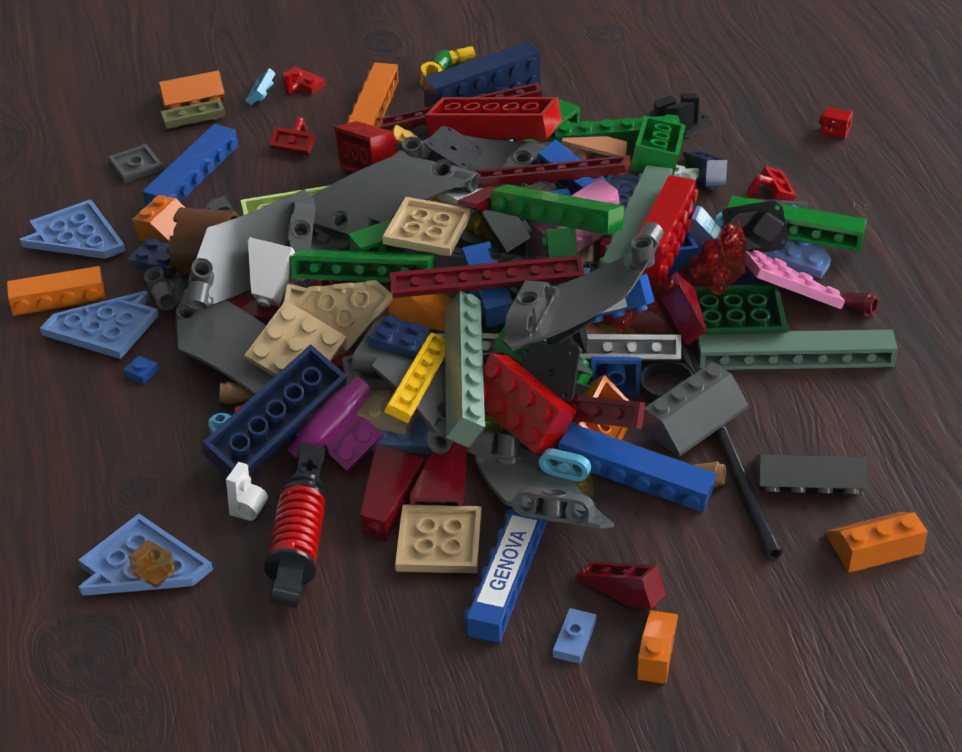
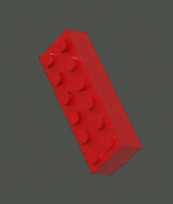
(497, 117)
(674, 214)

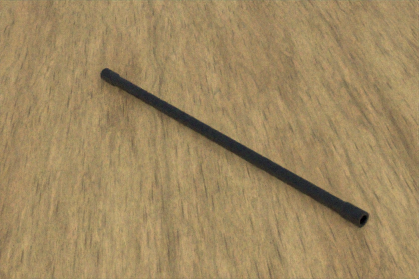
(767, 537)

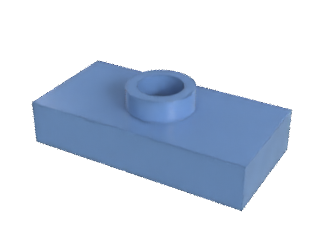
(574, 636)

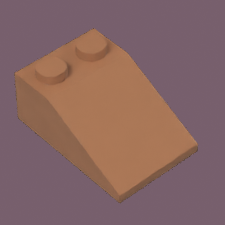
(595, 147)

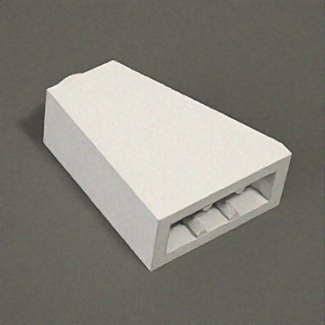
(269, 271)

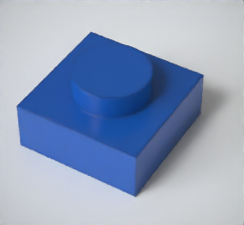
(141, 370)

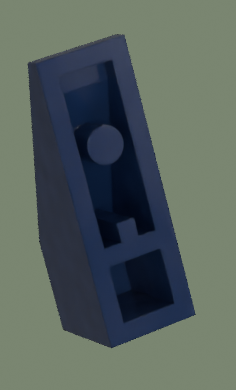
(711, 168)

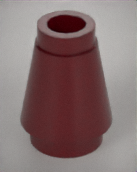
(861, 302)

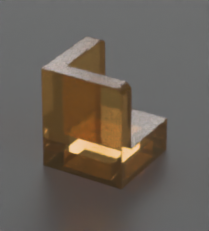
(152, 563)

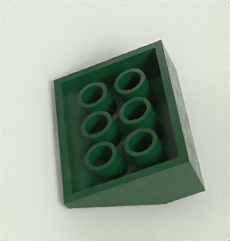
(742, 310)

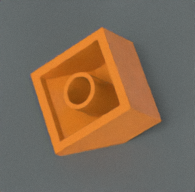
(157, 219)

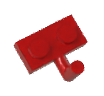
(303, 80)
(293, 140)
(777, 183)

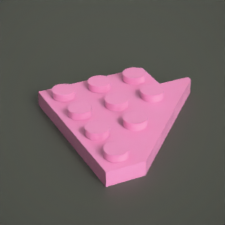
(778, 273)

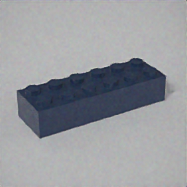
(506, 68)
(274, 413)

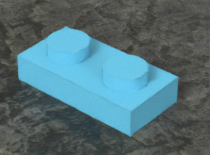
(260, 87)

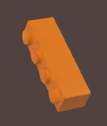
(56, 290)

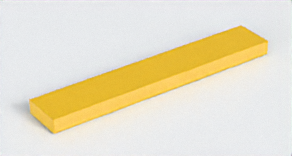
(417, 378)

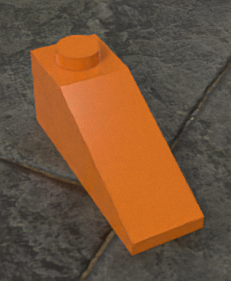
(656, 647)

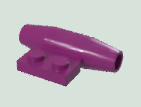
(340, 429)

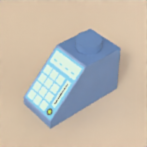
(703, 227)

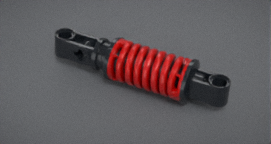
(297, 528)

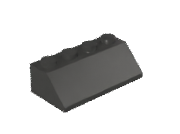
(506, 229)
(694, 409)
(811, 472)

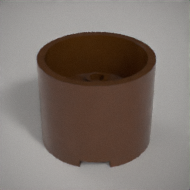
(189, 235)

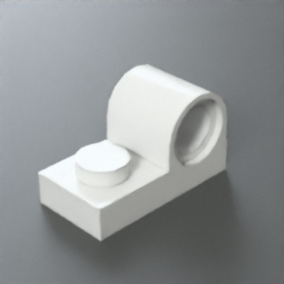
(244, 498)

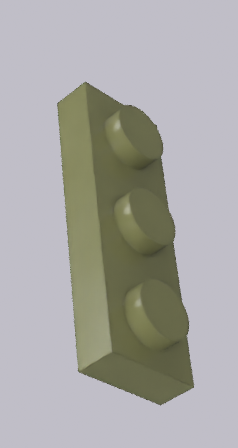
(193, 113)

